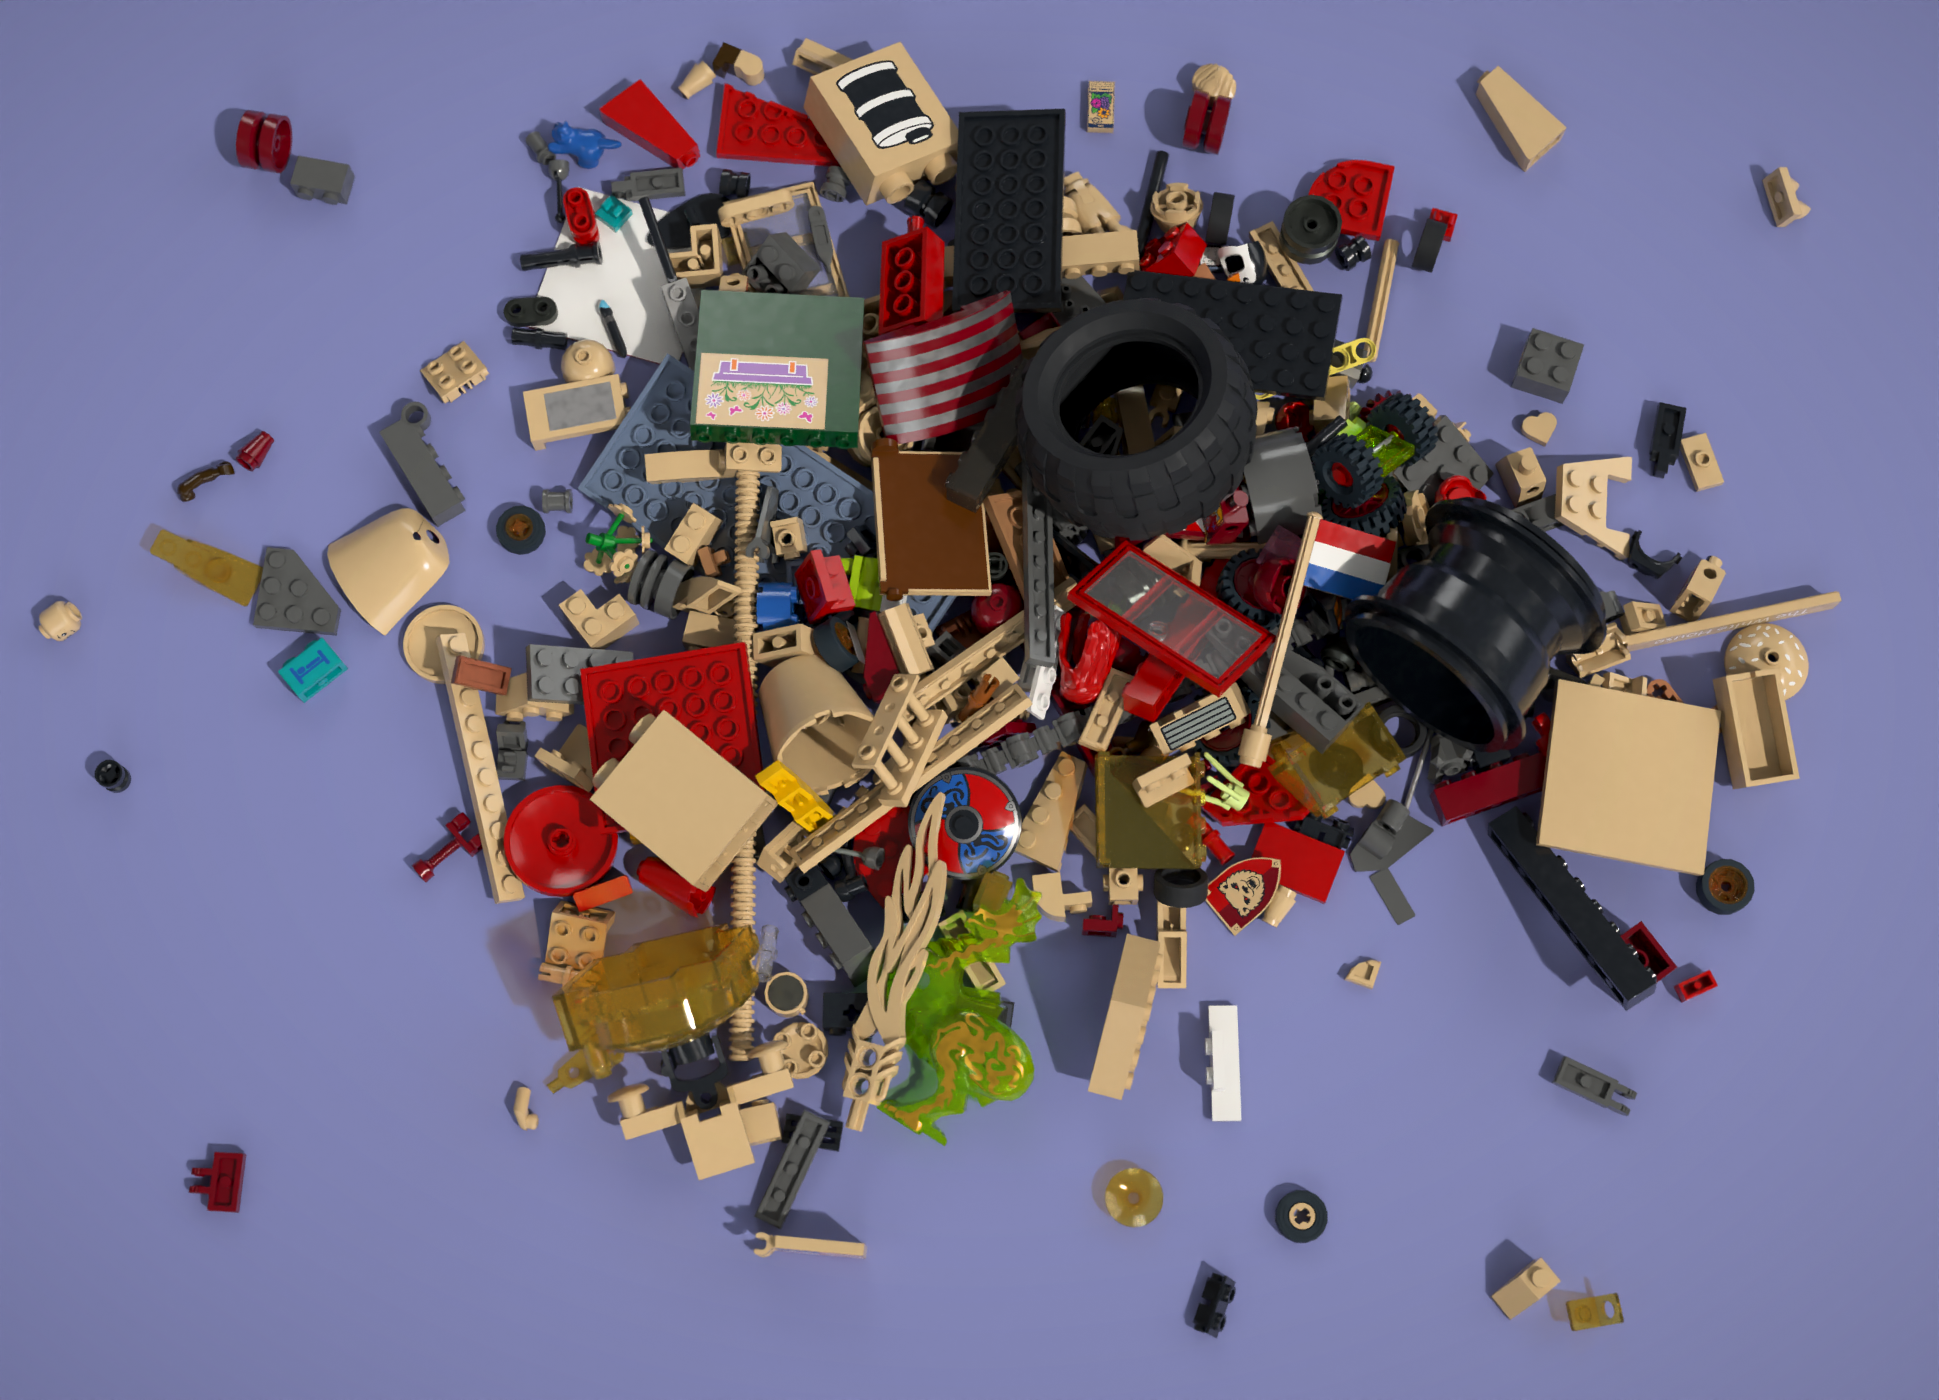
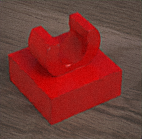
(1447, 218)

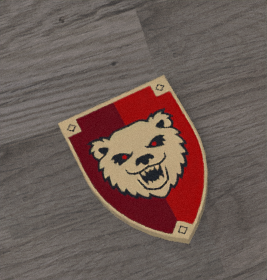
(1244, 891)

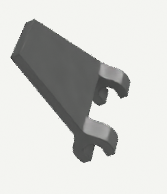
(764, 535)

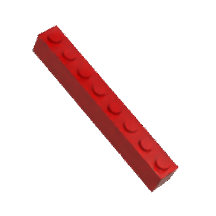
(1156, 680)

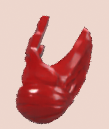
(1091, 656)

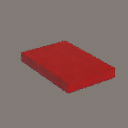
(1306, 863)

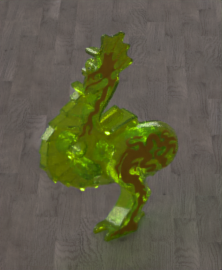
(959, 1025)

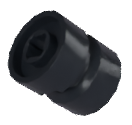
(926, 202)

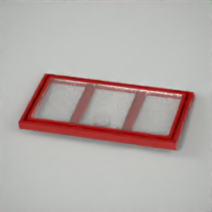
(1171, 618)

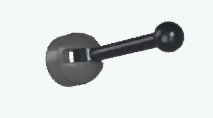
(559, 170)

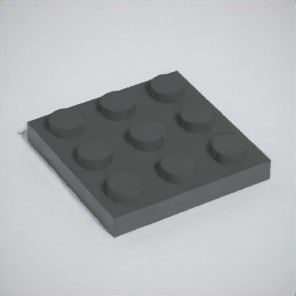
(1450, 457)

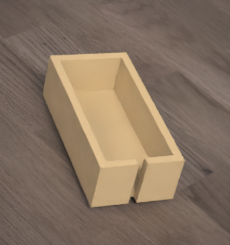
(1756, 728)

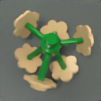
(625, 557)

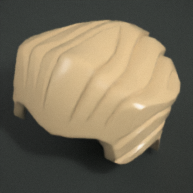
(1214, 80)

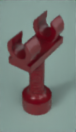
(458, 824)

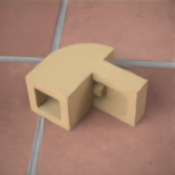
(1054, 902)

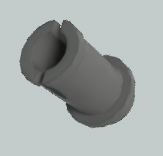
(540, 148)

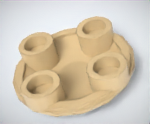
(806, 1049)

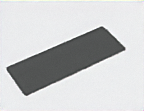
(1392, 896)

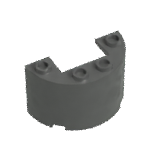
(1280, 484)

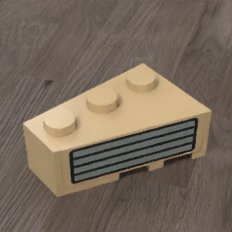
(1200, 720)

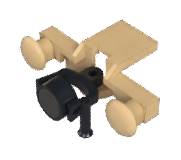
(719, 1141)

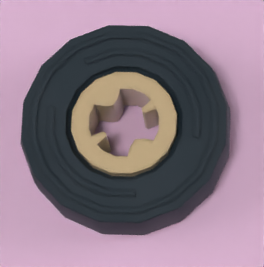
(1304, 1231)

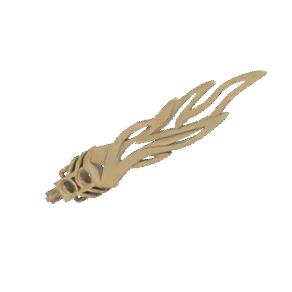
(901, 952)

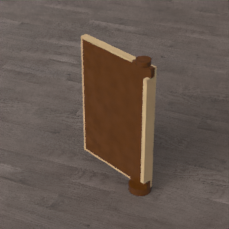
(920, 535)

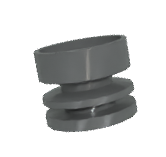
(658, 583)

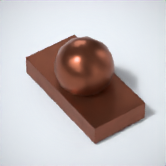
(481, 675)

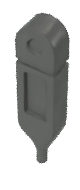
(821, 236)

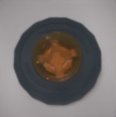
(516, 521)

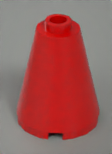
(673, 887)

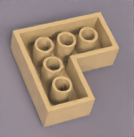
(1126, 1017)

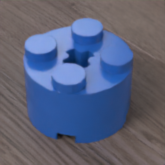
(777, 605)

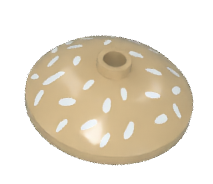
(1750, 651)

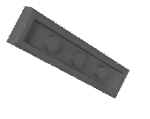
(792, 1169)

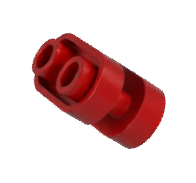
(581, 216)

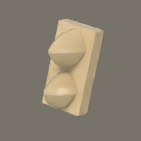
(1782, 197)

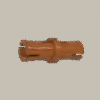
(980, 697)

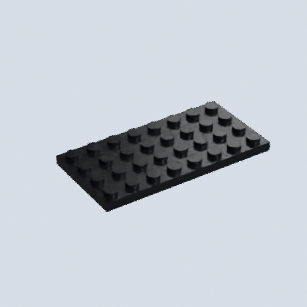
(1010, 208)
(1276, 330)

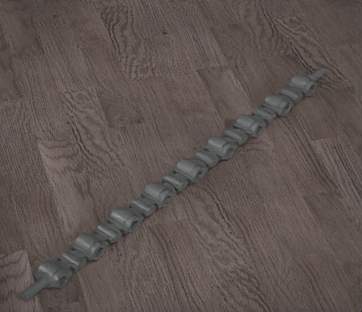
(1067, 729)

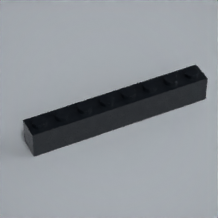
(1572, 909)

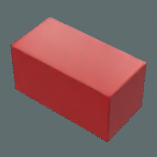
(1695, 986)

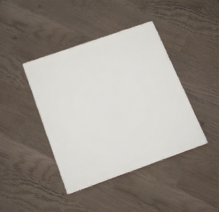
(625, 280)

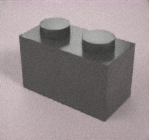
(322, 180)

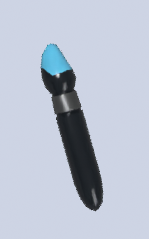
(613, 329)

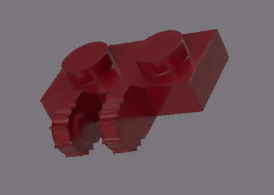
(1007, 731)
(225, 1183)

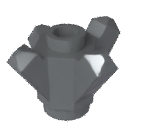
(1446, 758)

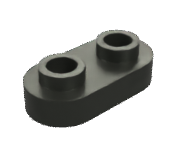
(530, 312)

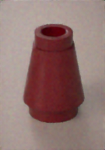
(255, 451)

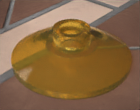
(1145, 1186)

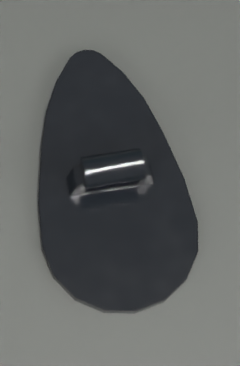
(697, 211)

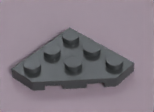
(293, 597)

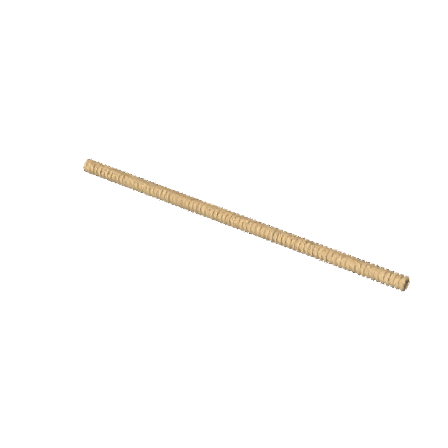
(745, 626)

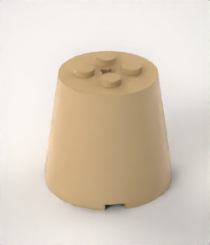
(814, 722)

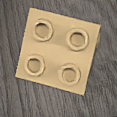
(455, 370)

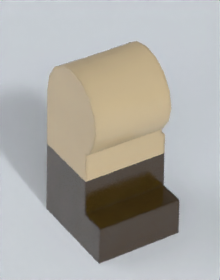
(738, 63)

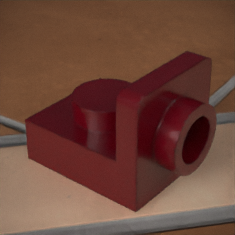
(1099, 926)

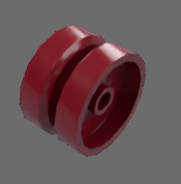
(1206, 122)
(264, 141)

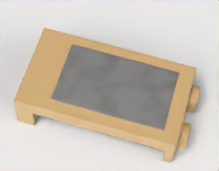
(575, 409)

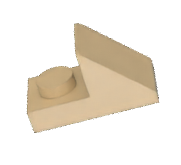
(1641, 617)

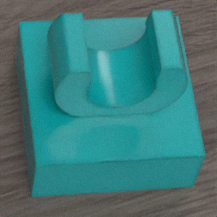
(613, 213)

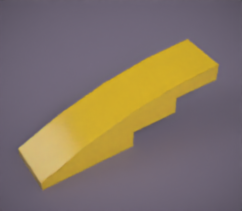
(795, 796)

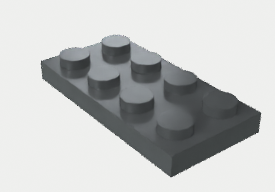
(556, 674)

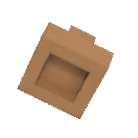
(713, 560)

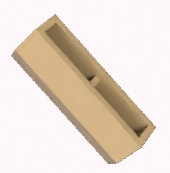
(817, 58)
(905, 640)

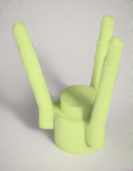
(1233, 794)

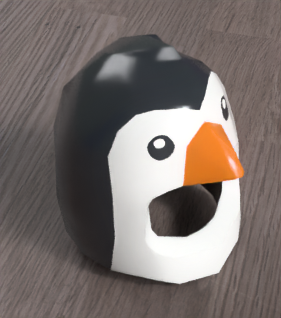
(1244, 263)

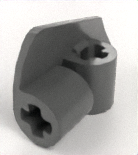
(1384, 842)

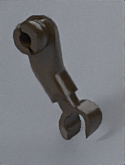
(186, 488)
(1140, 742)

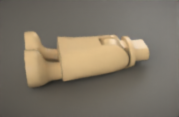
(1093, 209)

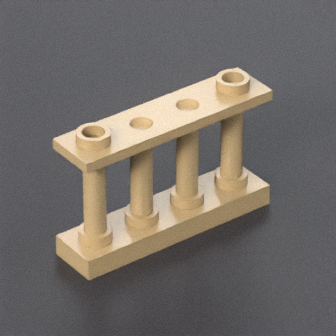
(918, 745)

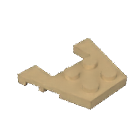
(1583, 500)

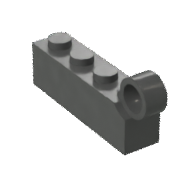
(420, 467)

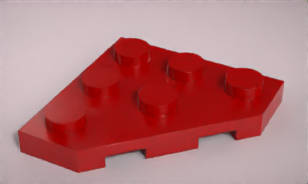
(1266, 802)

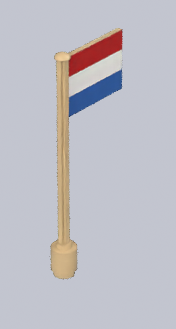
(1330, 561)

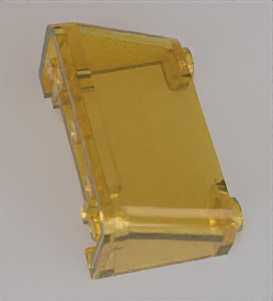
(1350, 763)

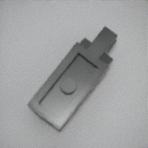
(650, 184)

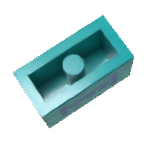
(312, 669)

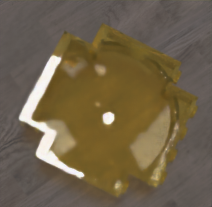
(657, 994)

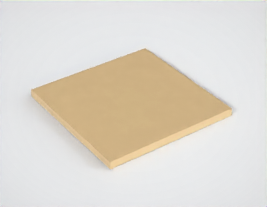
(1629, 777)

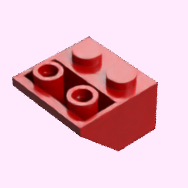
(1174, 253)

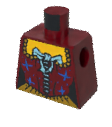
(1227, 520)

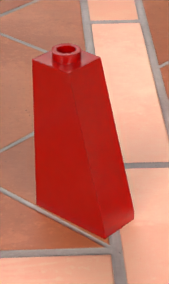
(647, 122)

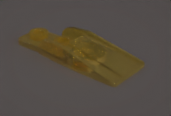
(209, 567)

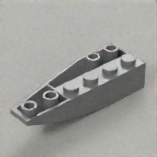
(1306, 698)

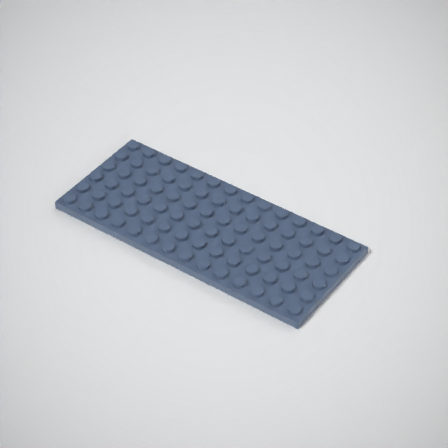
(807, 488)

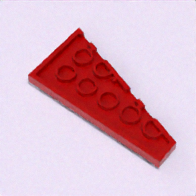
(768, 132)

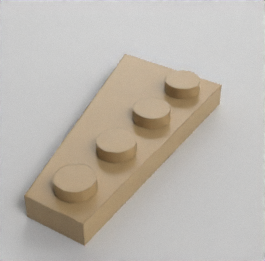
(1052, 813)

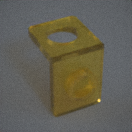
(1591, 1312)

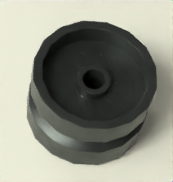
(1310, 229)

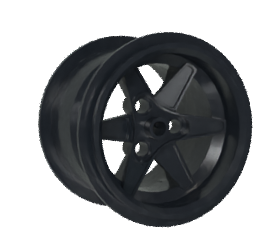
(1476, 623)

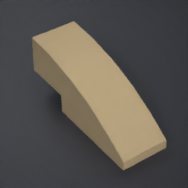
(683, 466)
(704, 594)
(1173, 945)
(981, 974)

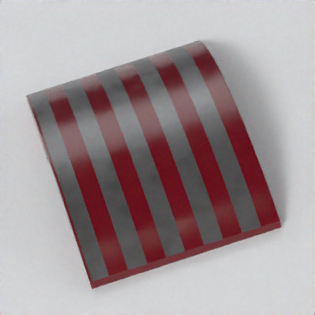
(944, 371)

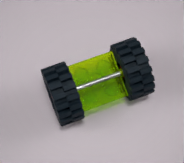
(1356, 465)

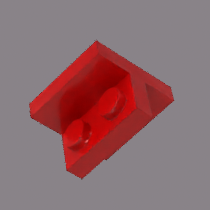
(823, 586)

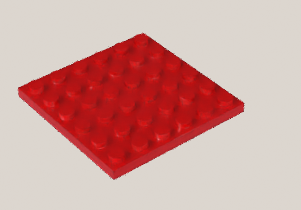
(700, 688)

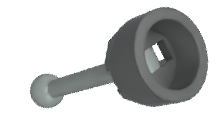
(871, 857)

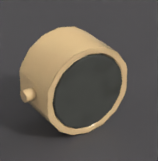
(787, 995)

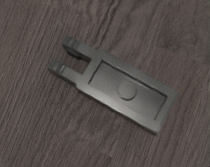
(1592, 1085)

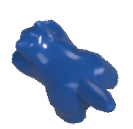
(585, 144)

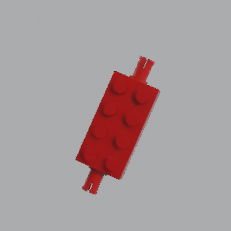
(911, 278)

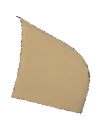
(386, 567)

